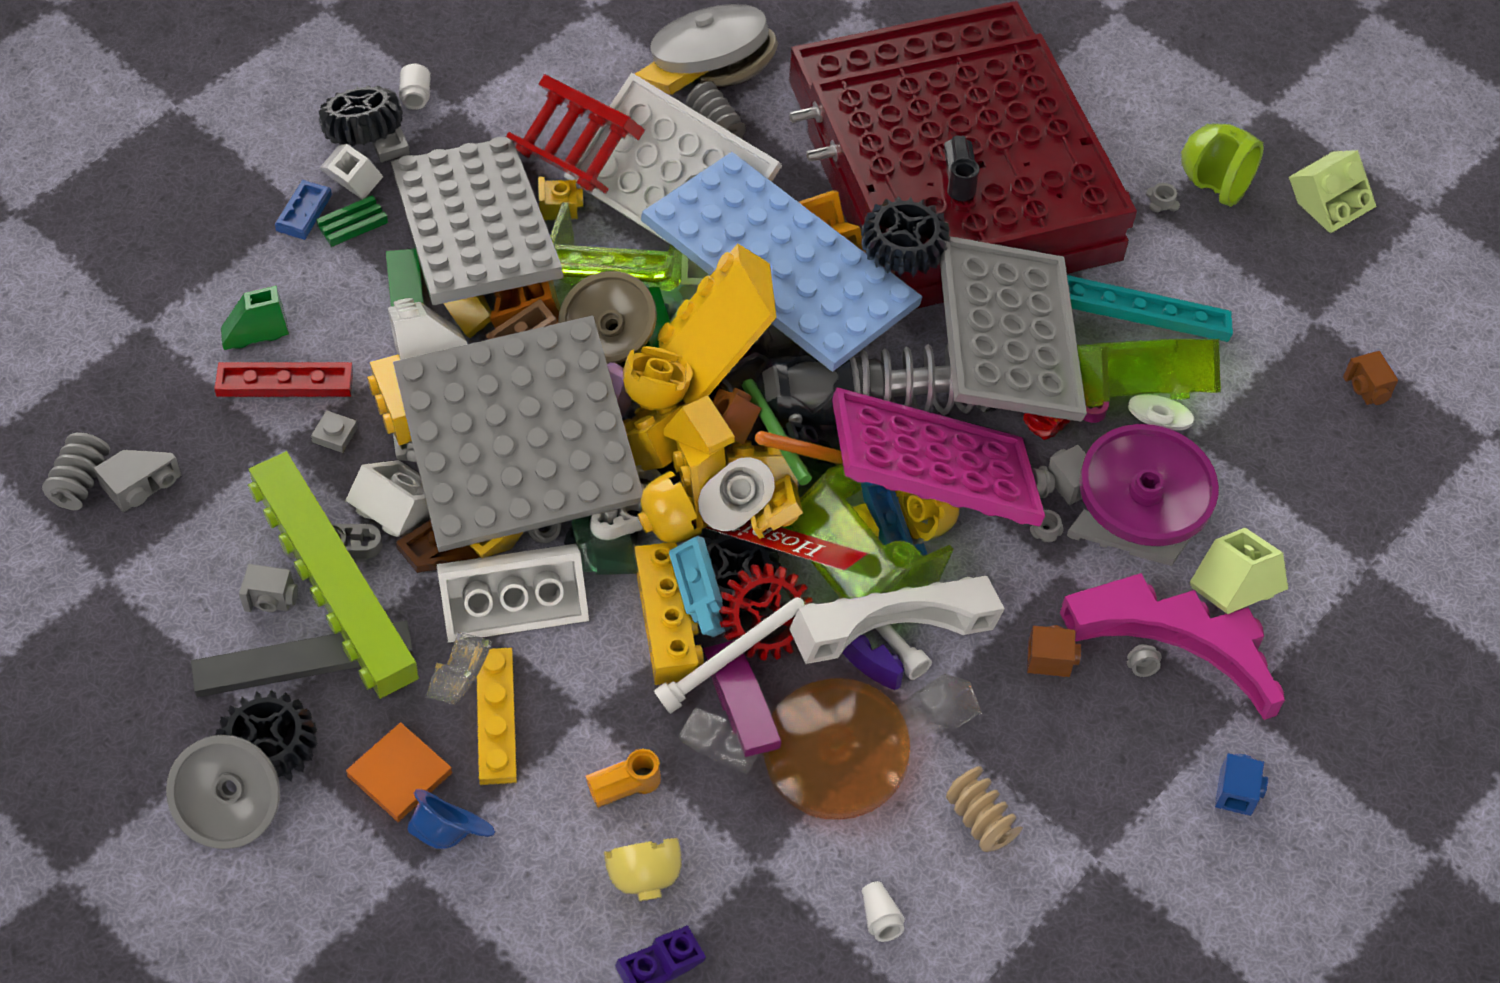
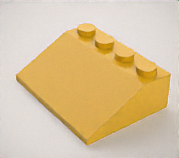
(721, 320)

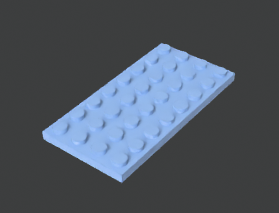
(822, 283)

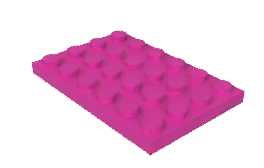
(936, 457)

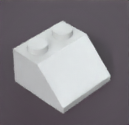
(390, 496)

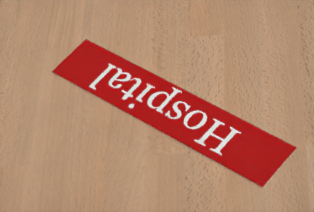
(799, 545)

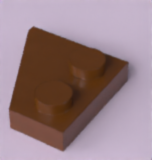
(422, 552)

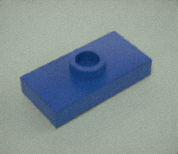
(303, 209)

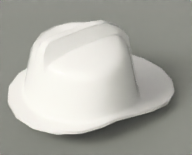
(736, 494)

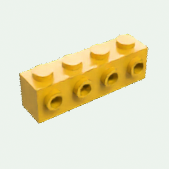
(665, 619)

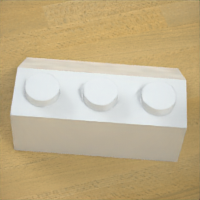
(421, 330)

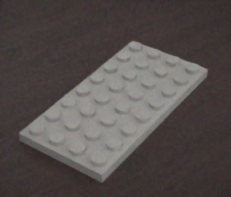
(475, 220)

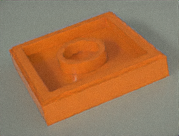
(398, 768)

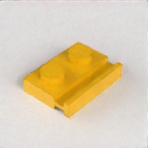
(780, 510)

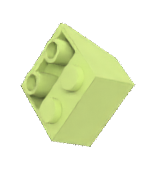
(1334, 189)
(1240, 571)

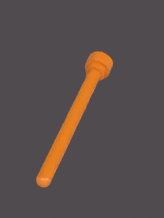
(798, 447)

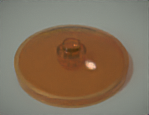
(838, 749)

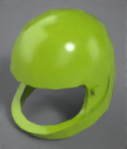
(1222, 160)

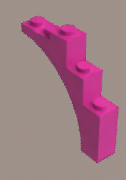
(1184, 621)

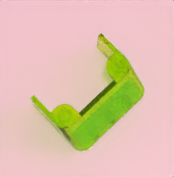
(578, 262)
(1149, 368)
(886, 567)

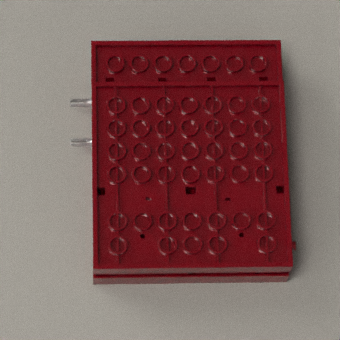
(897, 93)

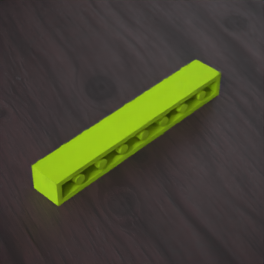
(333, 574)

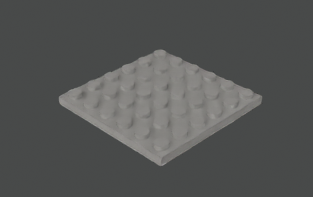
(517, 433)

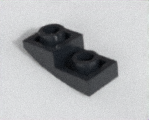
(808, 434)

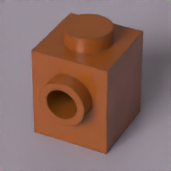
(1052, 651)

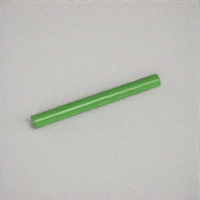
(773, 426)

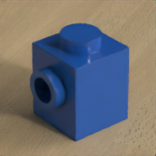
(1240, 784)

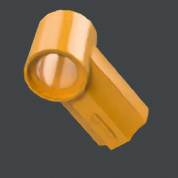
(621, 780)

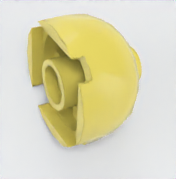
(644, 867)

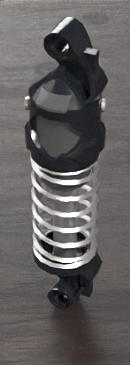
(803, 388)

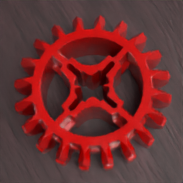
(771, 596)

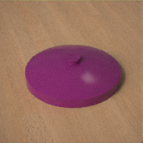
(1148, 485)

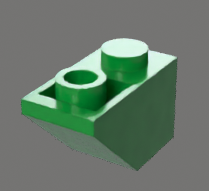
(255, 319)

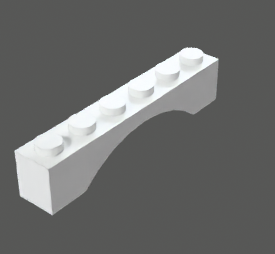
(959, 605)

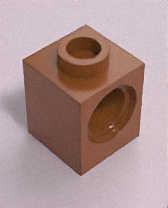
(737, 412)

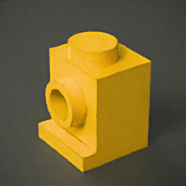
(555, 192)

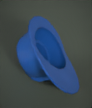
(443, 823)

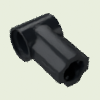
(961, 168)

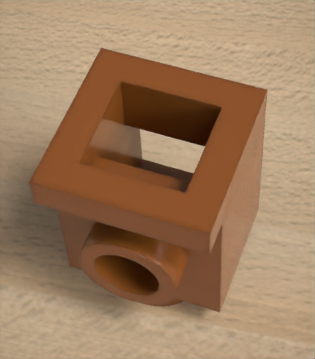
(1371, 377)

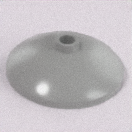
(205, 805)

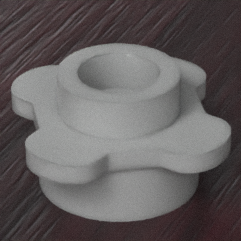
(1163, 197)

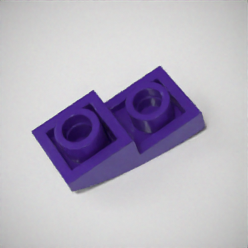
(876, 663)
(663, 960)

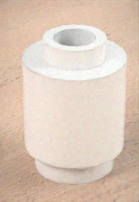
(414, 86)

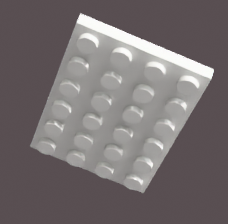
(669, 153)

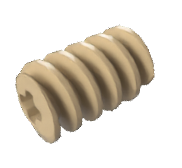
(980, 811)

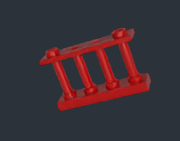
(578, 104)

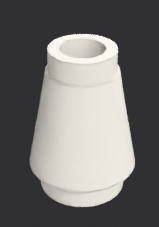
(882, 913)

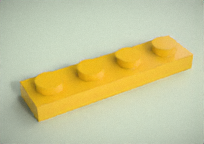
(496, 719)

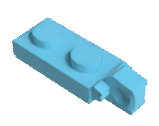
(698, 584)

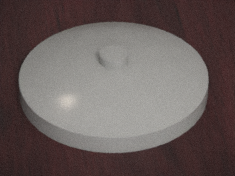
(709, 38)

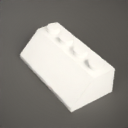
(513, 592)

